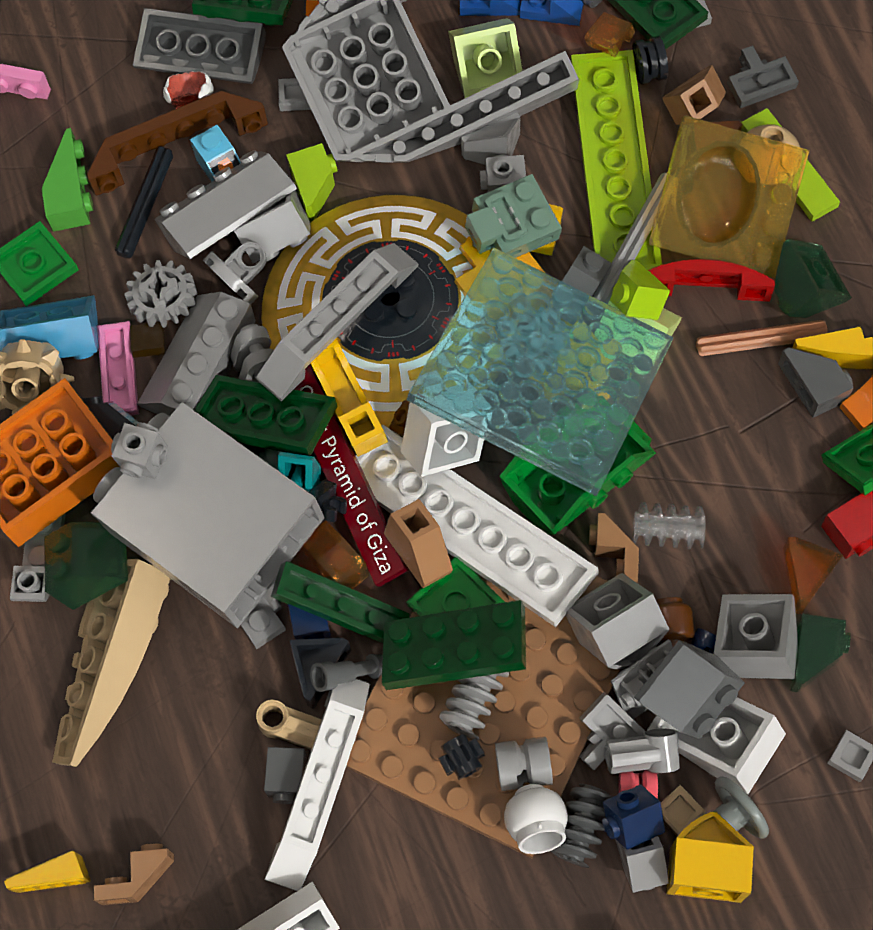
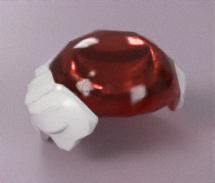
(187, 88)

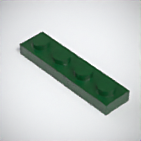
(334, 601)

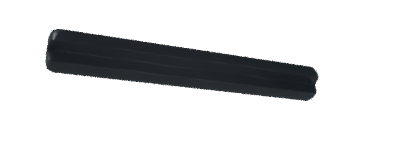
(144, 202)

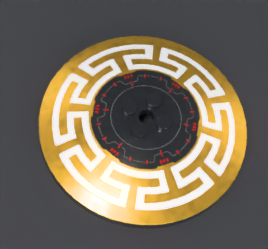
(384, 342)

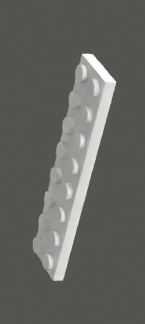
(483, 532)

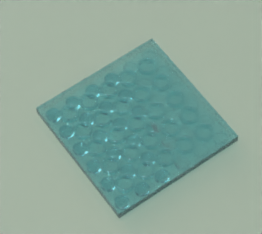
(541, 371)

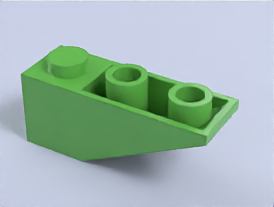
(64, 189)

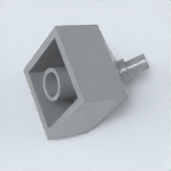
(618, 622)

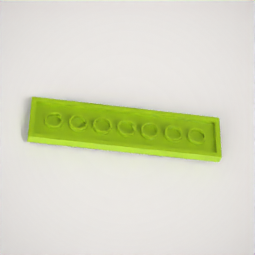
(613, 151)

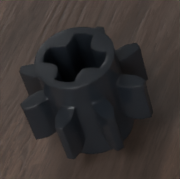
(461, 756)

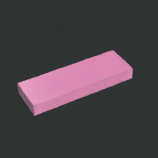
(117, 366)

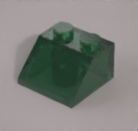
(83, 563)

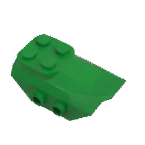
(553, 502)

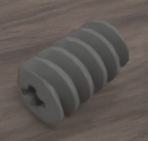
(582, 824)

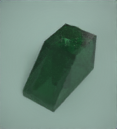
(819, 647)

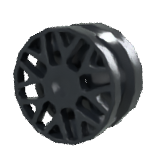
(650, 59)

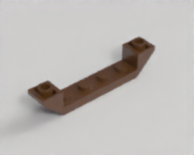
(182, 122)

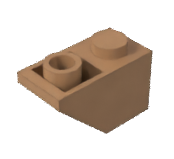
(695, 96)
(419, 542)

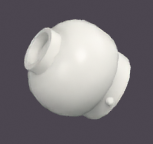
(536, 819)

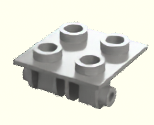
(632, 679)

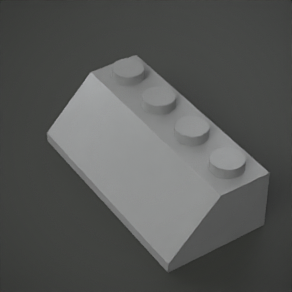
(224, 203)
(197, 353)

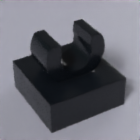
(328, 501)

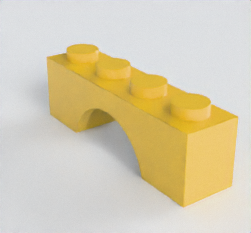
(353, 407)

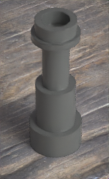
(328, 675)

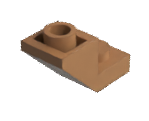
(614, 543)
(146, 869)

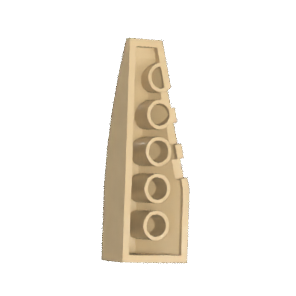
(115, 638)

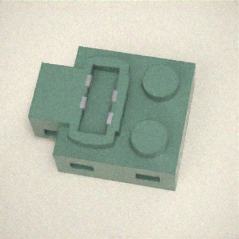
(513, 219)

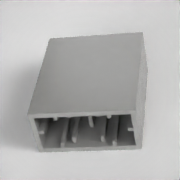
(212, 515)

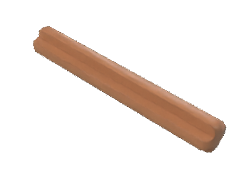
(758, 337)

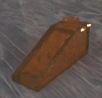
(335, 556)

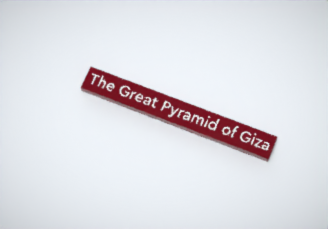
(363, 511)

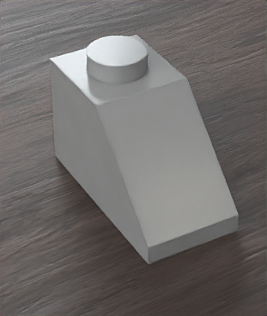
(644, 865)

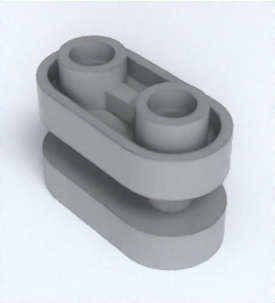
(251, 351)

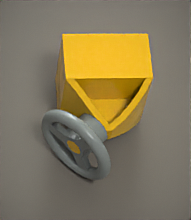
(711, 854)

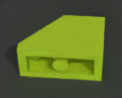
(313, 177)
(639, 292)

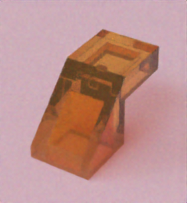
(609, 33)

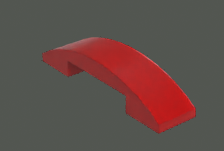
(714, 273)

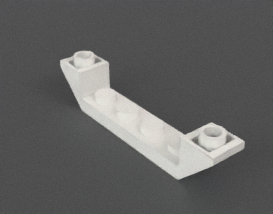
(318, 785)

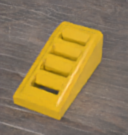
(58, 872)

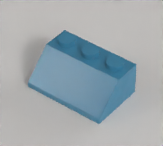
(64, 324)

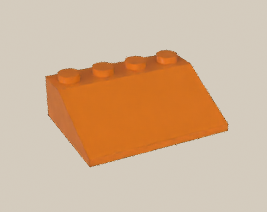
(49, 461)

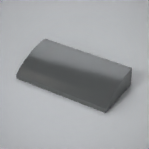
(197, 43)

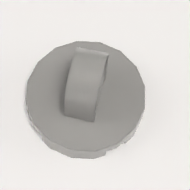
(235, 272)

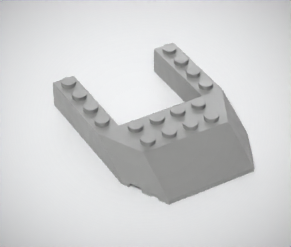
(380, 92)

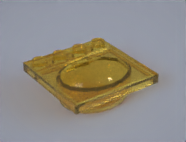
(728, 196)

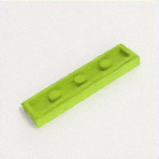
(813, 194)

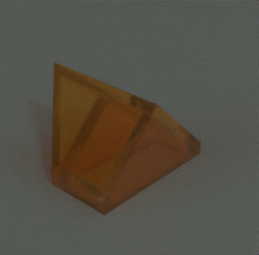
(808, 569)

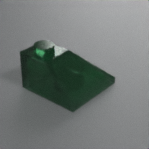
(807, 280)

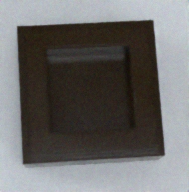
(147, 340)

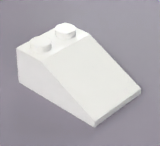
(735, 746)

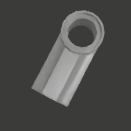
(653, 752)

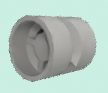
(523, 763)

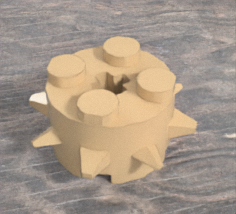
(27, 372)

